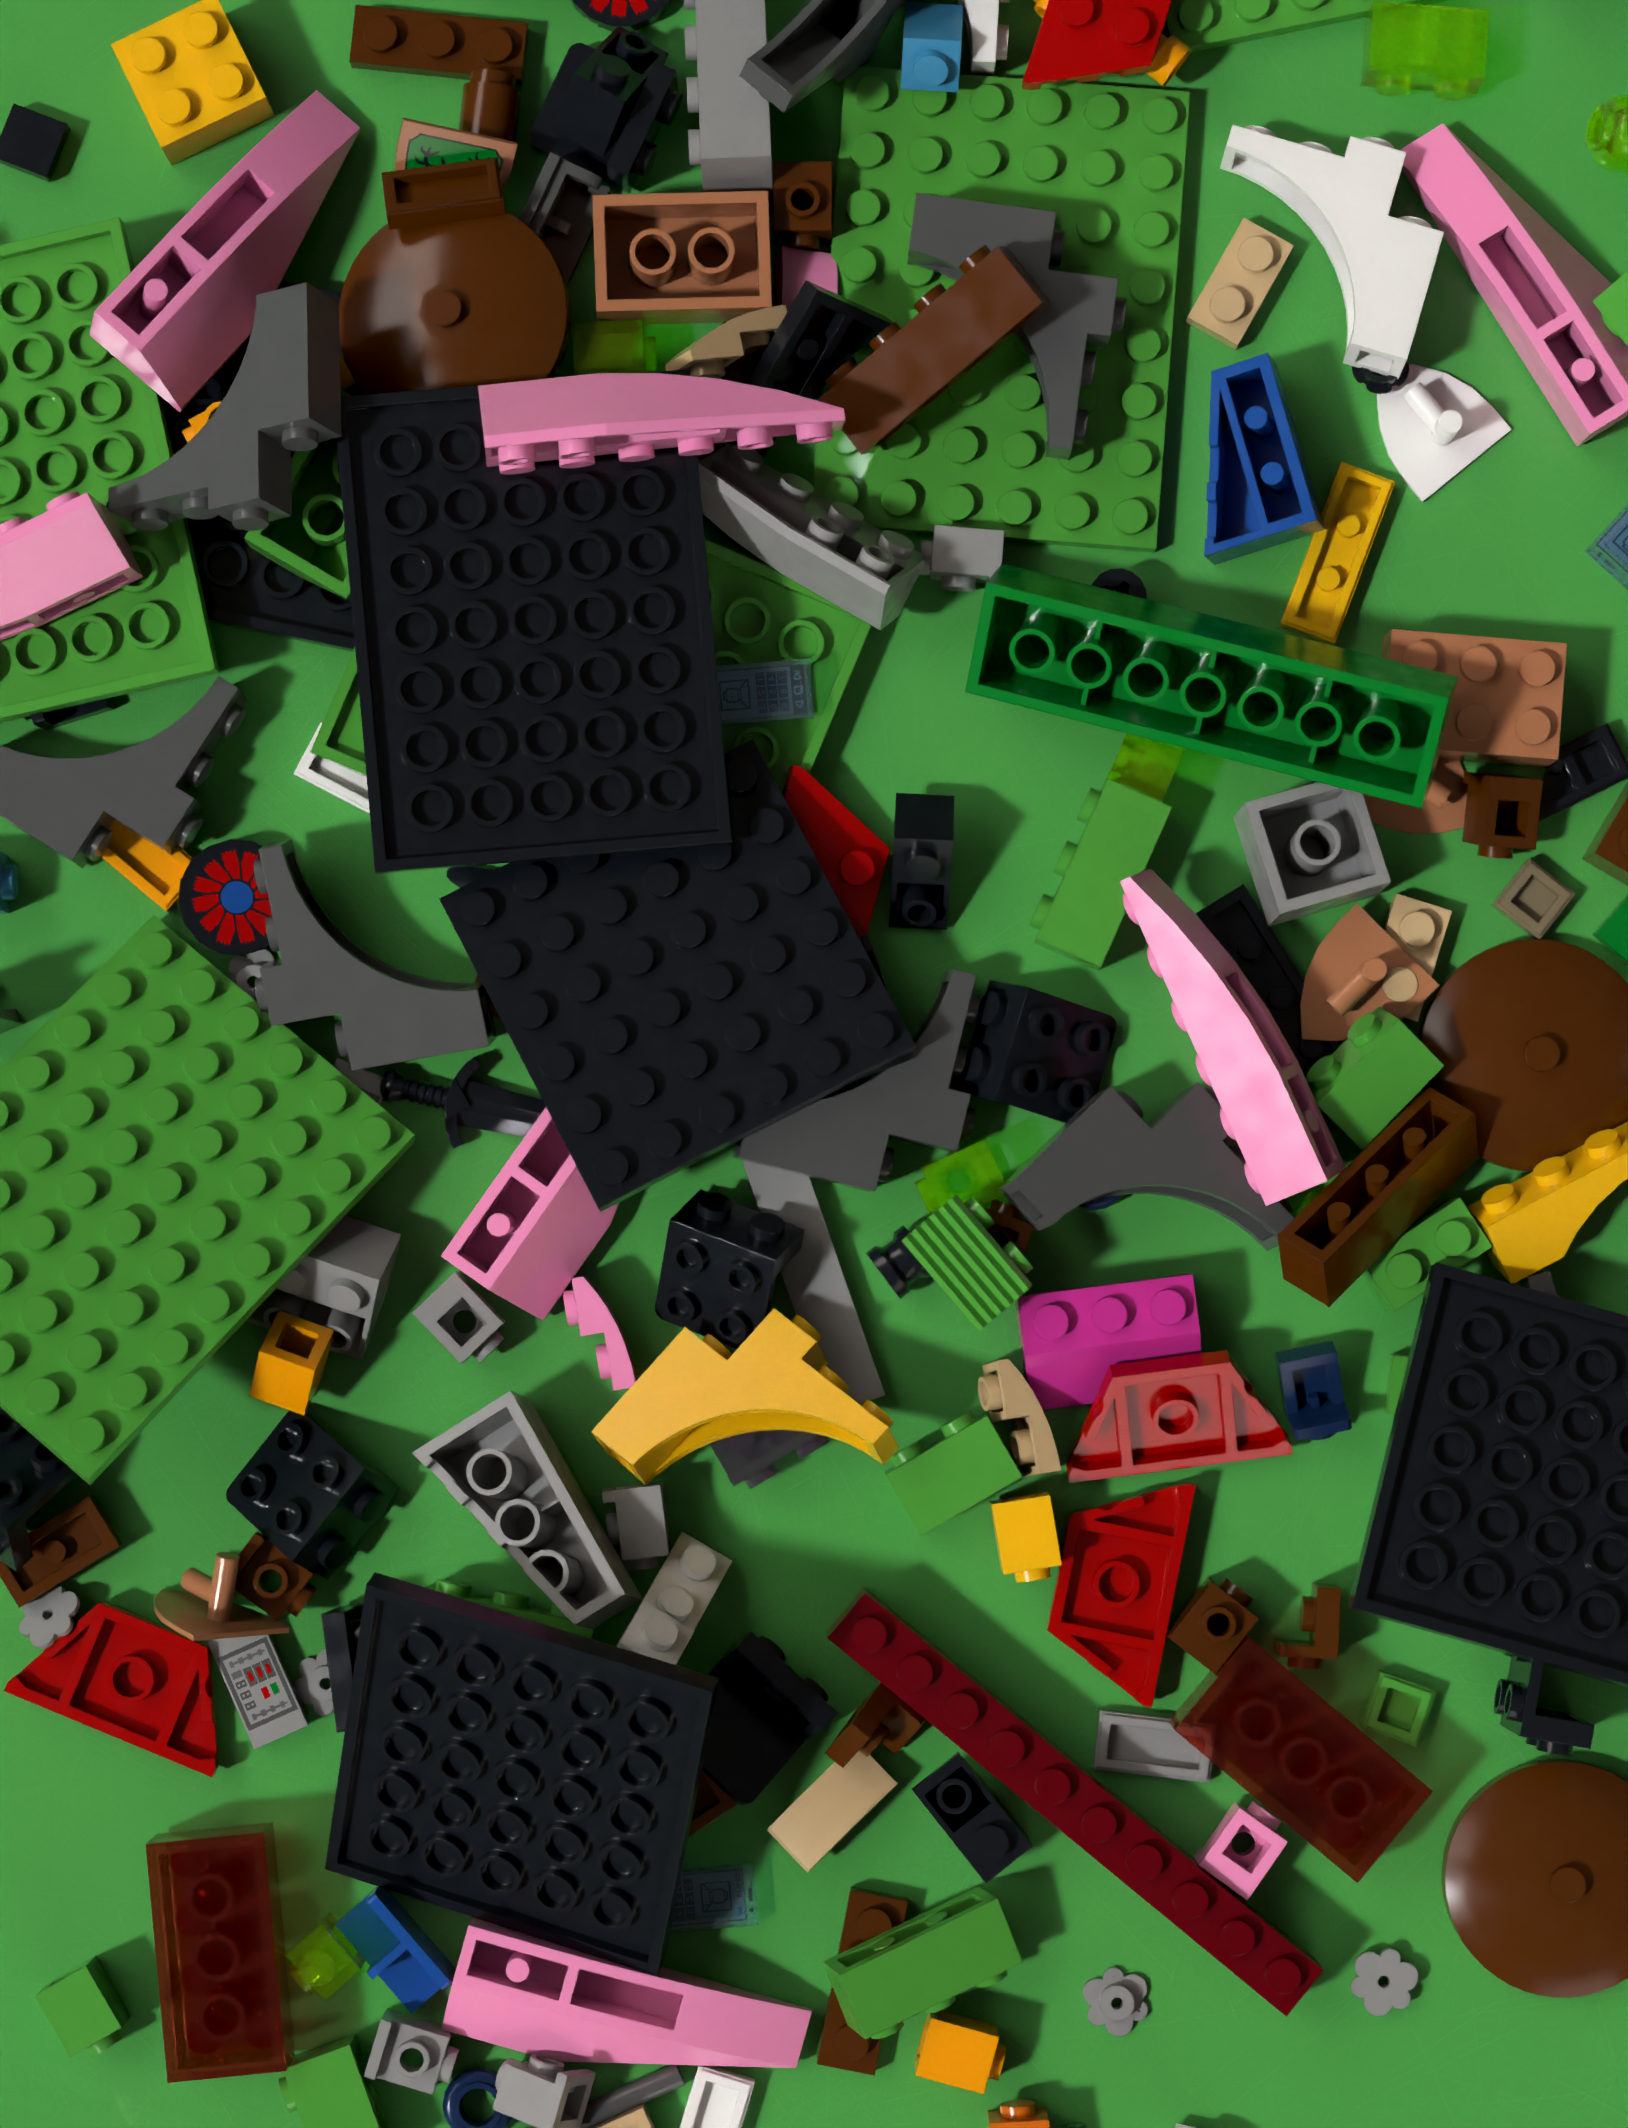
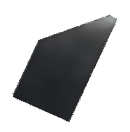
(1582, 770)

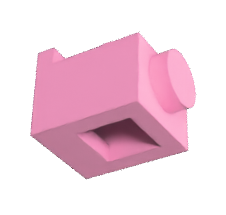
(1242, 1869)

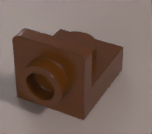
(1322, 1619)
(878, 1719)

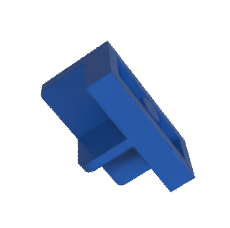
(396, 1948)

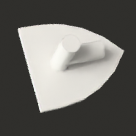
(1435, 428)

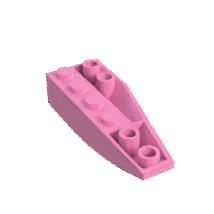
(1528, 280)
(199, 285)
(636, 414)
(60, 562)
(1237, 1046)
(531, 1224)
(594, 2010)

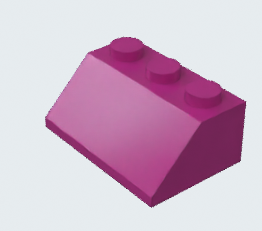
(1081, 1331)

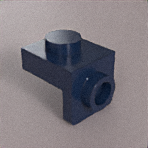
(1312, 1391)

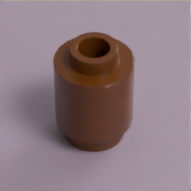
(490, 104)

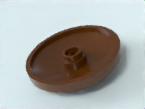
(454, 307)
(1532, 1048)
(1543, 1877)

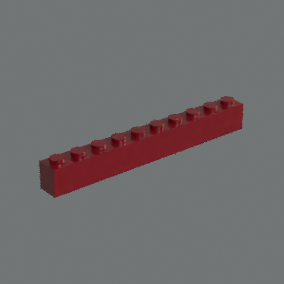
(1074, 1801)

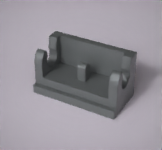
(563, 210)

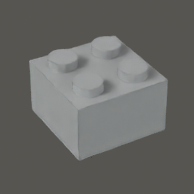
(1310, 850)

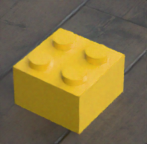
(192, 80)

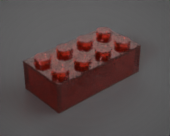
(1300, 1758)
(220, 1952)

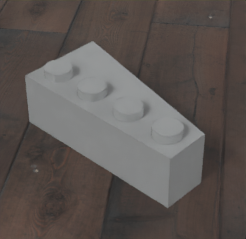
(732, 114)
(531, 1505)

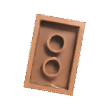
(681, 256)
(1503, 697)

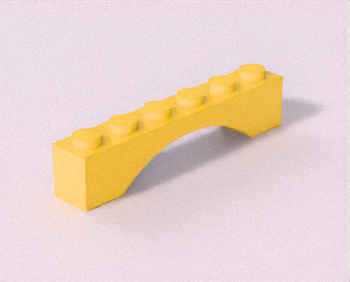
(1541, 1212)

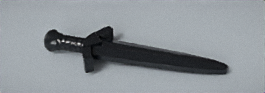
(467, 1102)

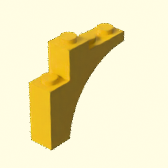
(707, 1394)

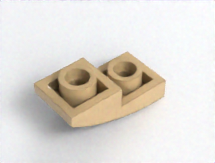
(729, 342)
(1008, 1398)
(831, 1809)

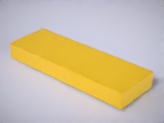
(1337, 554)

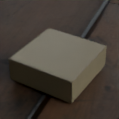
(1533, 899)

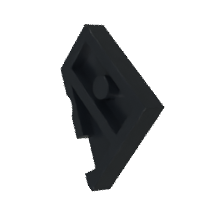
(815, 341)

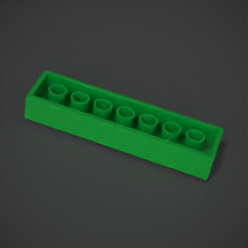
(1210, 684)

